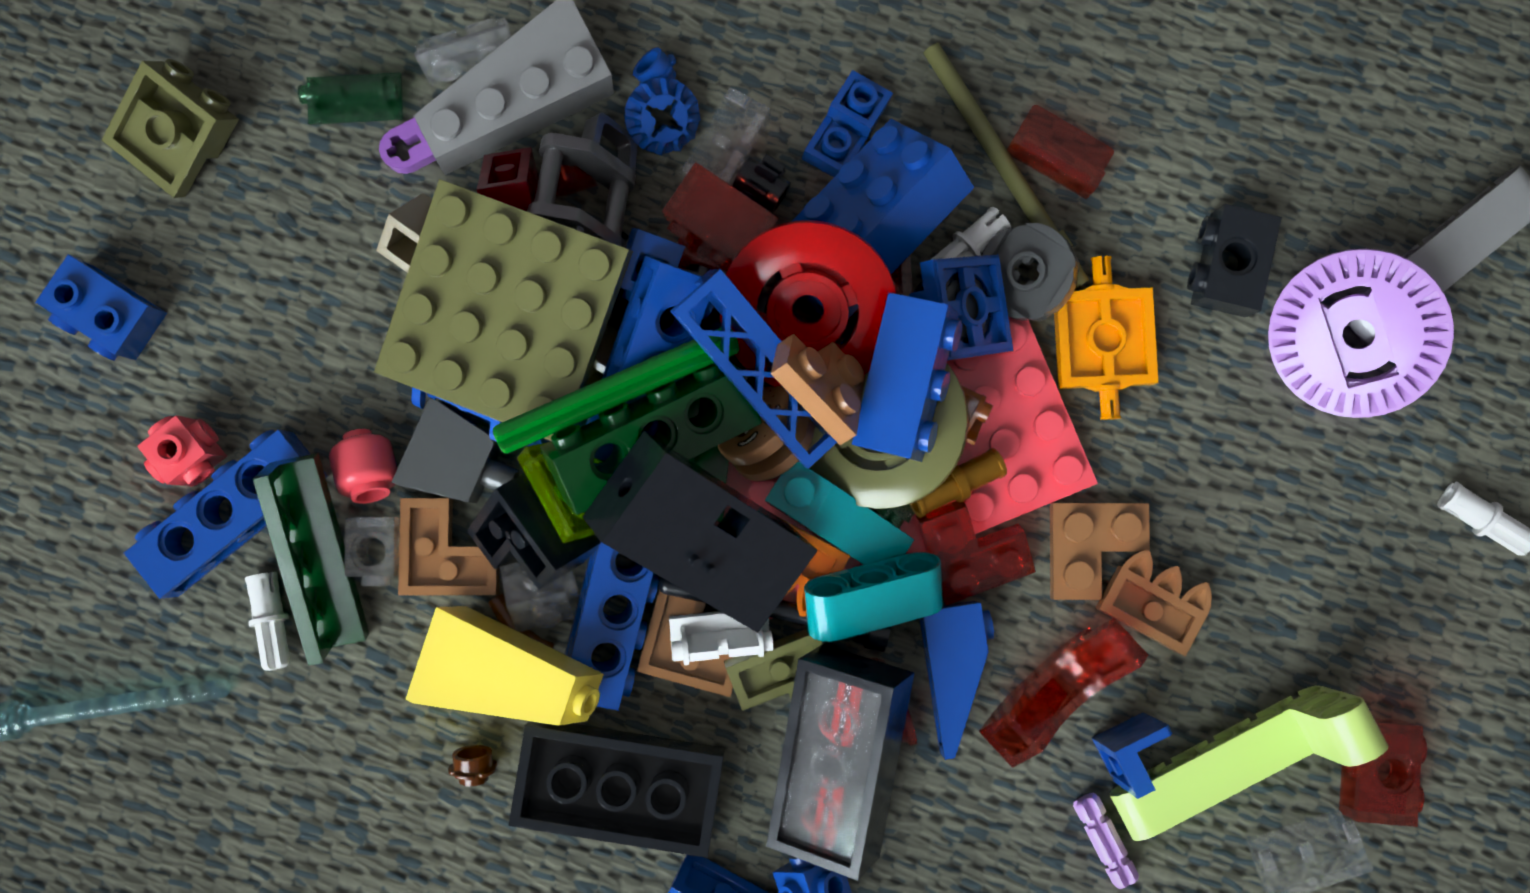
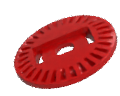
(817, 262)

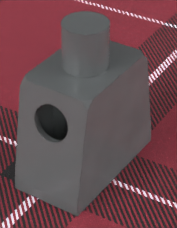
(451, 456)

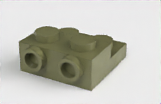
(169, 125)

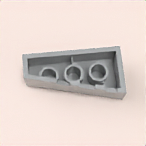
(517, 89)

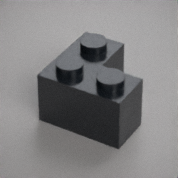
(518, 527)

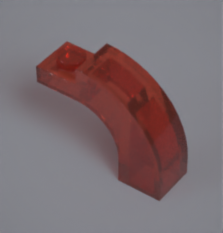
(1059, 686)

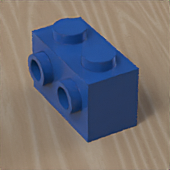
(100, 308)

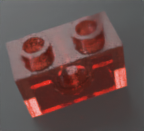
(1398, 796)

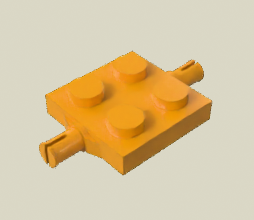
(1106, 339)

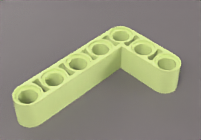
(1248, 752)

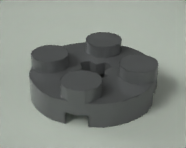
(1056, 267)

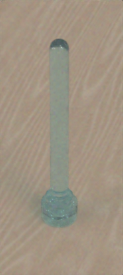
(20, 718)

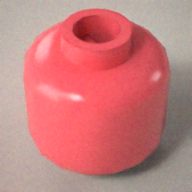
(363, 466)

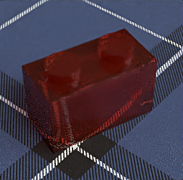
(715, 215)

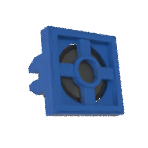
(978, 295)

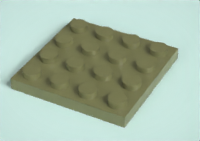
(500, 306)

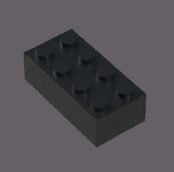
(617, 787)

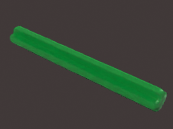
(605, 394)

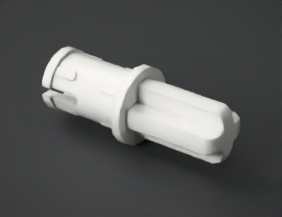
(976, 237)
(1486, 518)
(268, 620)

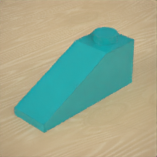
(836, 516)

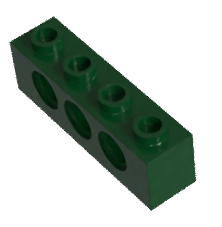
(721, 419)

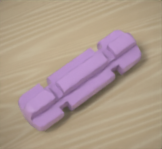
(1106, 840)

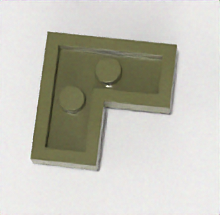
(770, 676)

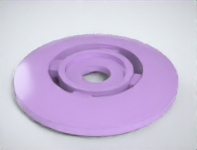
(1409, 323)

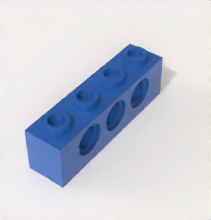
(640, 333)
(158, 547)
(623, 630)

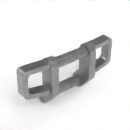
(587, 154)

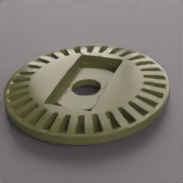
(894, 481)

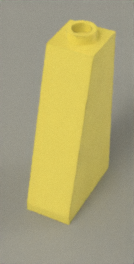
(499, 672)

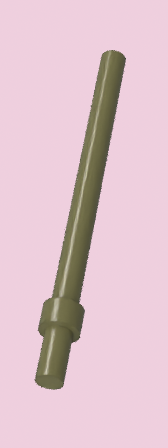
(991, 143)

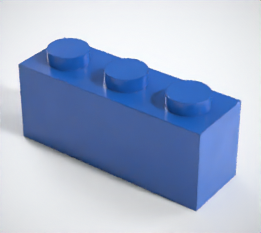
(907, 377)

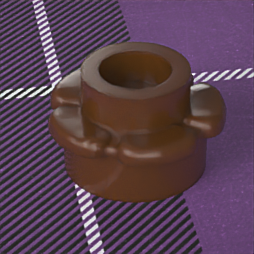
(472, 765)

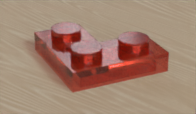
(973, 563)

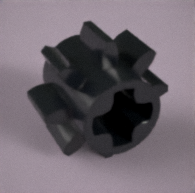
(763, 182)

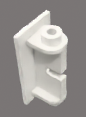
(715, 634)

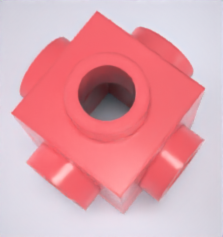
(195, 453)

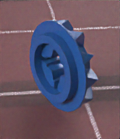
(658, 94)

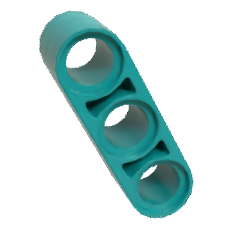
(873, 596)

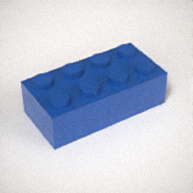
(890, 195)

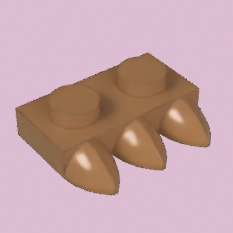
(1155, 605)

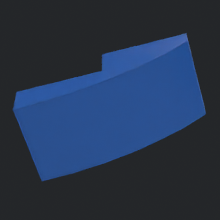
(847, 124)

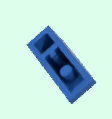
(955, 661)

